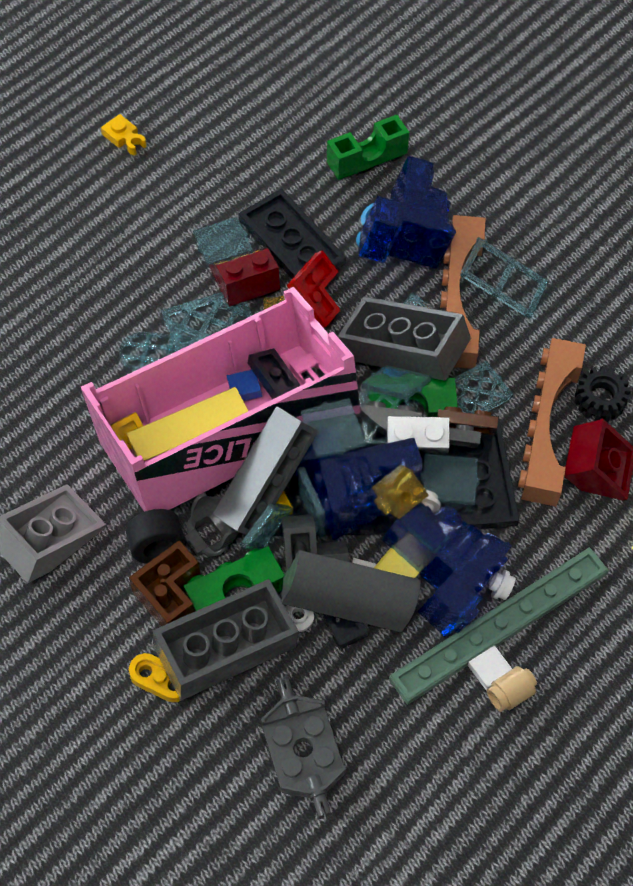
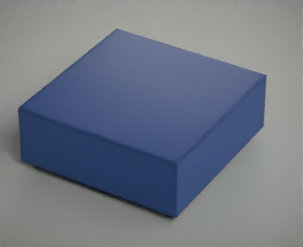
(246, 384)

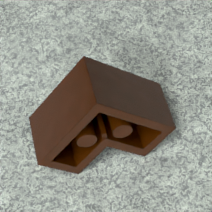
(162, 581)

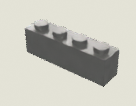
(265, 470)

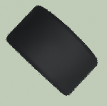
(153, 533)

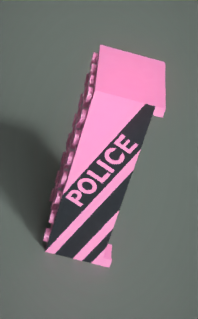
(201, 373)

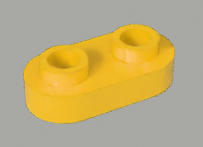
(157, 682)

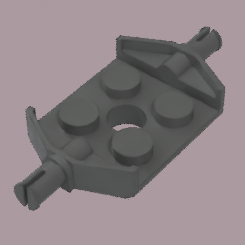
(297, 721)

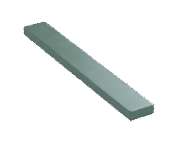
(497, 625)

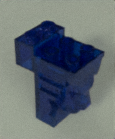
(411, 222)
(347, 480)
(451, 559)

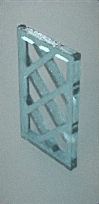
(189, 309)

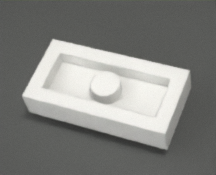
(427, 431)

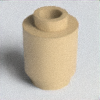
(512, 688)

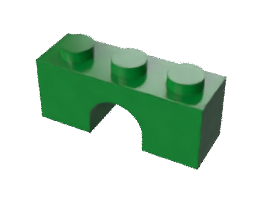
(385, 143)
(433, 396)
(246, 572)

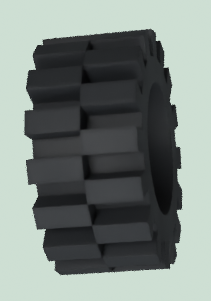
(605, 380)

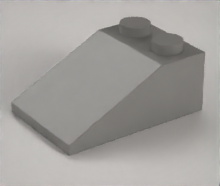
(46, 532)

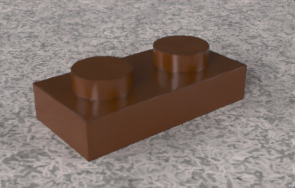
(480, 420)

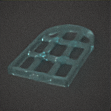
(146, 346)

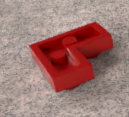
(311, 285)

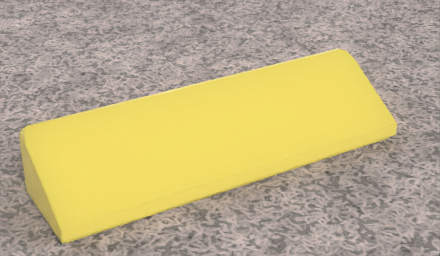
(186, 424)

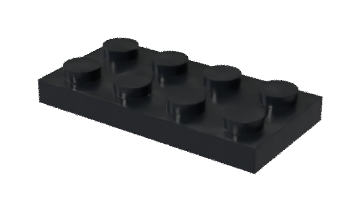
(288, 233)

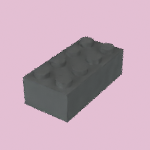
(406, 337)
(225, 639)

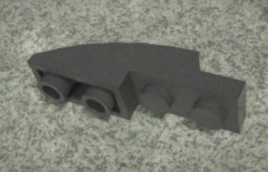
(376, 415)

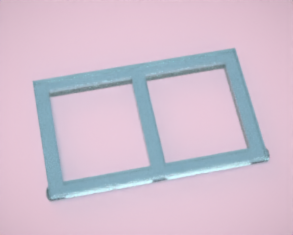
(497, 292)

